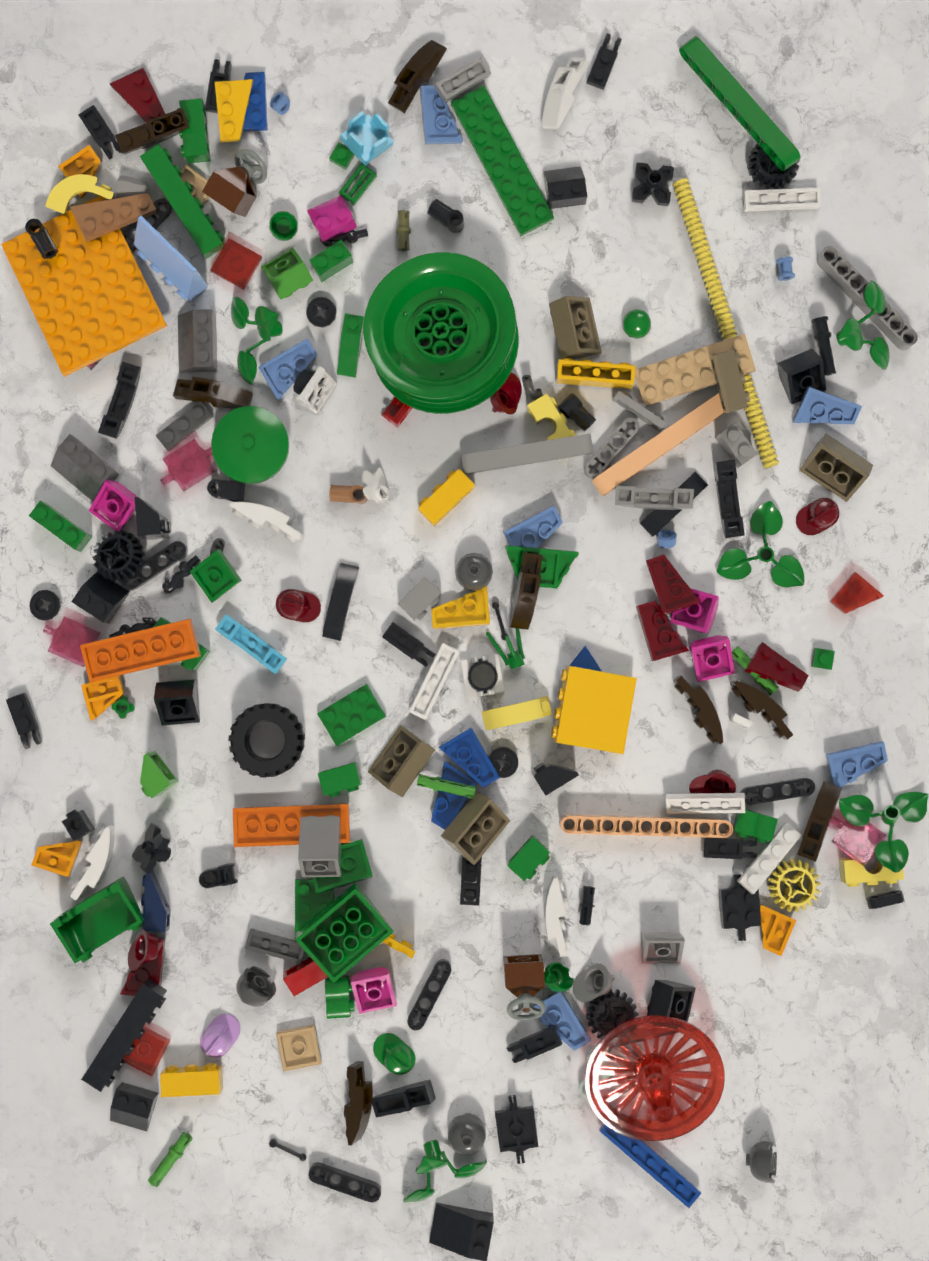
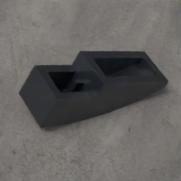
(403, 1098)

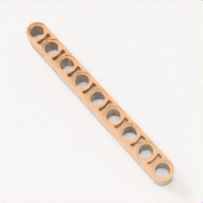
(659, 445)
(654, 830)

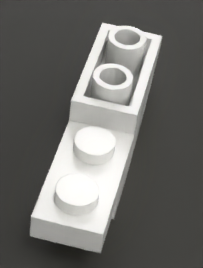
(560, 92)
(261, 515)
(99, 856)
(555, 908)

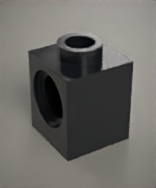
(86, 825)

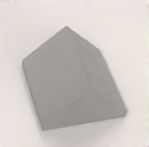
(662, 947)

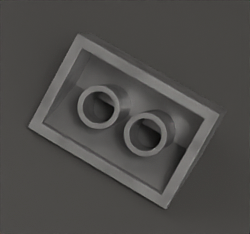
(197, 341)
(82, 467)

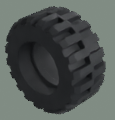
(241, 746)

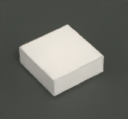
(740, 720)

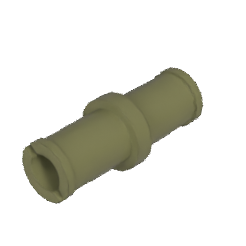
(403, 230)

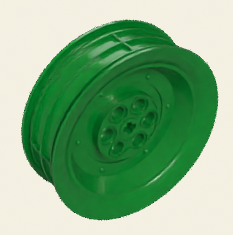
(417, 295)

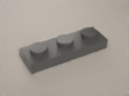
(184, 426)
(274, 946)

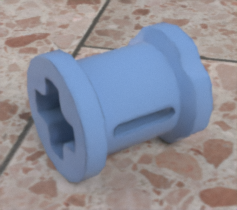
(785, 268)

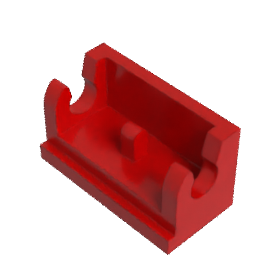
(396, 412)
(303, 976)

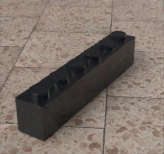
(124, 1034)

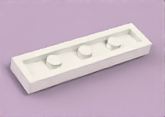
(782, 199)
(434, 681)
(705, 803)
(769, 858)

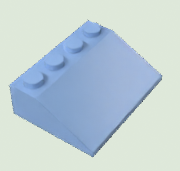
(168, 261)

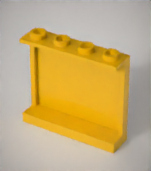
(593, 709)

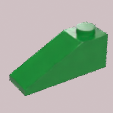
(350, 345)

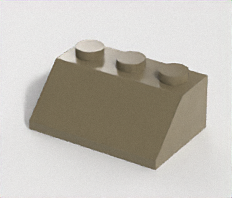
(575, 327)
(729, 381)
(836, 467)
(401, 761)
(475, 828)

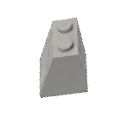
(320, 846)

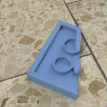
(437, 121)
(285, 367)
(825, 408)
(535, 529)
(853, 762)
(565, 1020)

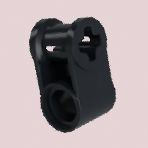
(229, 491)
(222, 876)

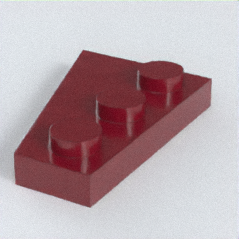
(139, 94)
(774, 666)
(149, 969)

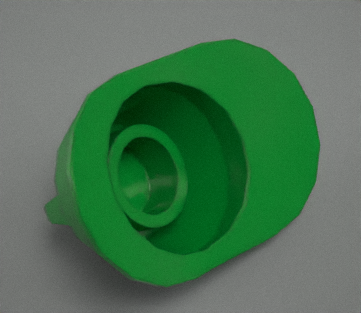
(394, 1054)

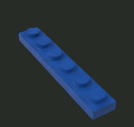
(655, 1166)

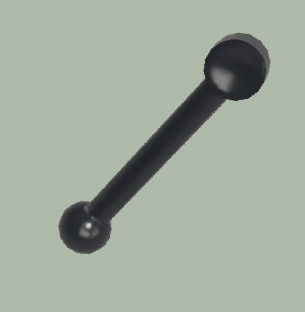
(495, 605)
(273, 1143)

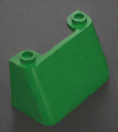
(98, 920)

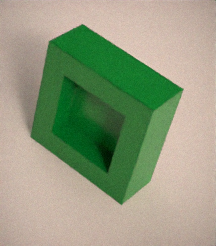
(341, 156)
(823, 658)

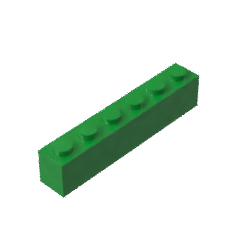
(180, 198)

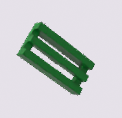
(348, 197)

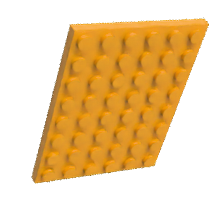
(85, 296)

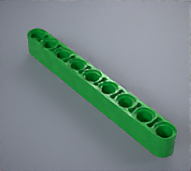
(739, 103)

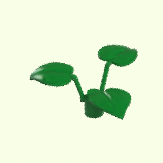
(267, 327)
(851, 334)
(735, 563)
(910, 805)
(432, 1162)

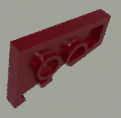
(670, 587)
(658, 633)

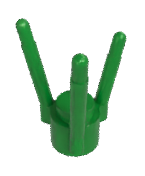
(514, 658)

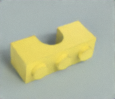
(545, 410)
(854, 873)

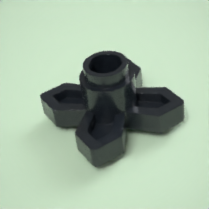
(652, 184)
(152, 849)

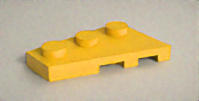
(232, 106)
(463, 612)
(404, 946)

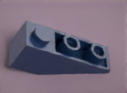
(156, 908)

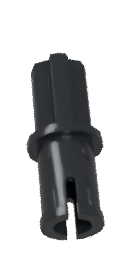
(587, 905)

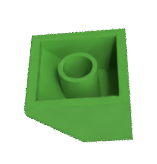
(287, 273)
(155, 775)

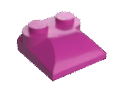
(331, 218)
(113, 505)
(700, 616)
(712, 657)
(373, 990)

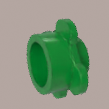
(118, 707)

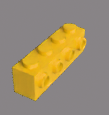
(595, 374)

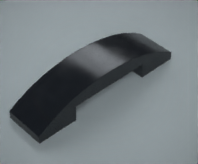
(121, 401)
(728, 498)
(659, 518)
(340, 601)
(470, 883)

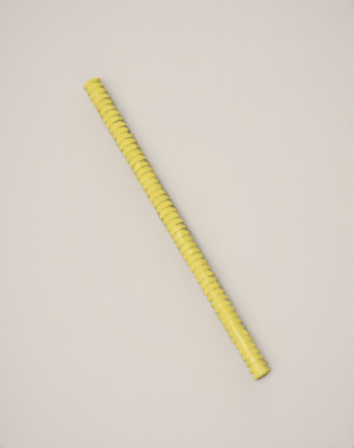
(722, 313)

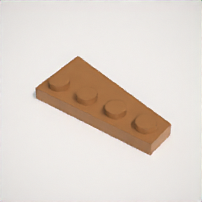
(109, 215)

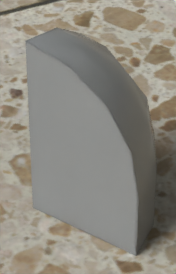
(130, 186)

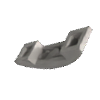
(654, 498)

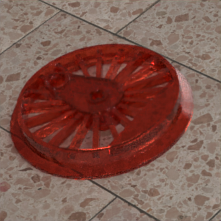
(654, 1078)

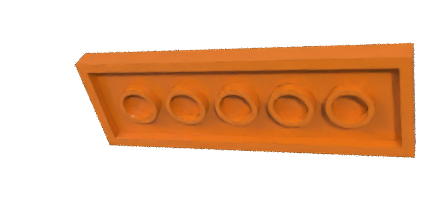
(140, 650)
(282, 823)

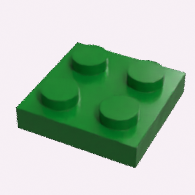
(215, 576)

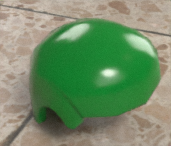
(283, 226)
(636, 323)
(557, 977)

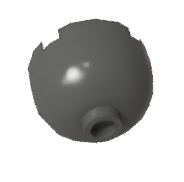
(473, 571)
(254, 987)
(466, 1134)
(763, 1161)

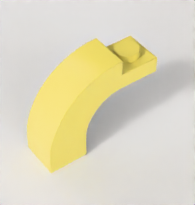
(71, 186)
(516, 713)

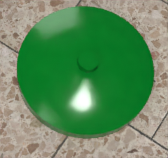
(250, 444)

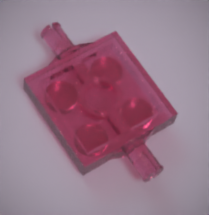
(188, 465)
(68, 638)
(856, 840)

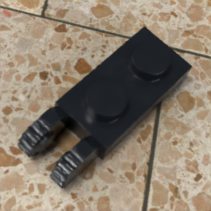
(603, 64)
(215, 76)
(99, 129)
(406, 643)
(24, 719)
(727, 848)
(536, 1044)

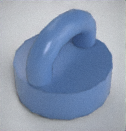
(278, 102)
(666, 538)

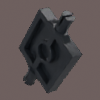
(739, 908)
(516, 1129)

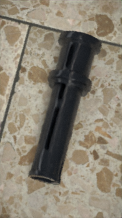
(822, 336)

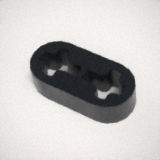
(885, 899)

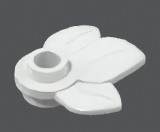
(375, 486)

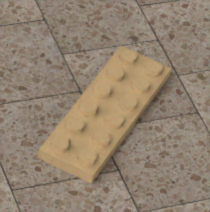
(688, 371)

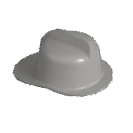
(592, 983)

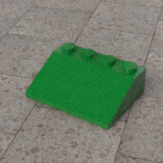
(343, 932)

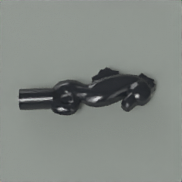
(352, 237)
(176, 581)
(125, 629)

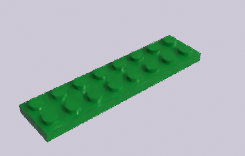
(502, 161)

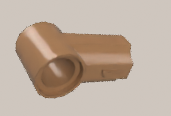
(346, 494)

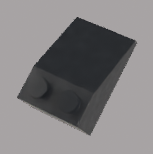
(462, 1231)

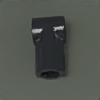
(445, 215)
(41, 238)
(573, 408)

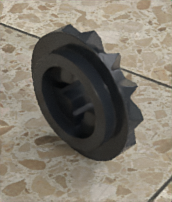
(324, 304)
(37, 601)
(511, 757)

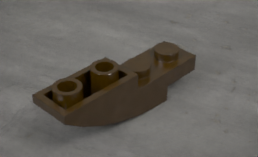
(417, 70)
(153, 132)
(212, 391)
(527, 591)
(758, 701)
(706, 715)
(819, 821)
(359, 1109)

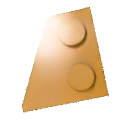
(83, 162)
(101, 695)
(58, 857)
(775, 929)

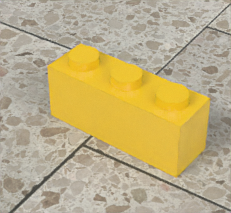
(445, 497)
(191, 1080)

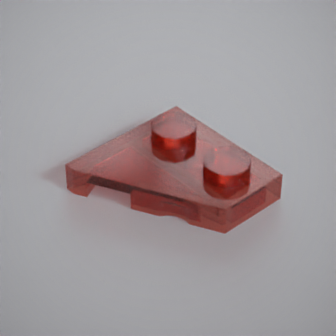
(855, 594)

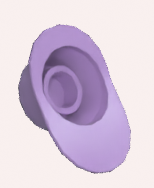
(220, 1035)

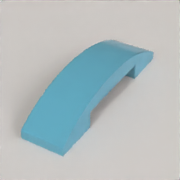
(251, 643)

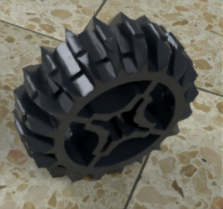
(765, 177)
(123, 565)
(604, 1017)

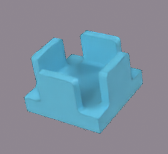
(367, 137)

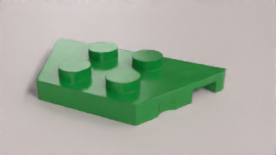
(553, 566)

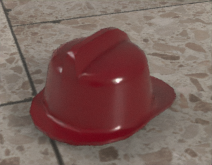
(508, 396)
(817, 516)
(298, 605)
(714, 782)
(143, 949)

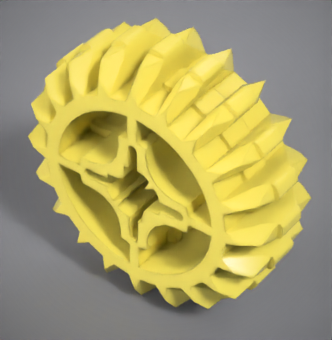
(798, 879)

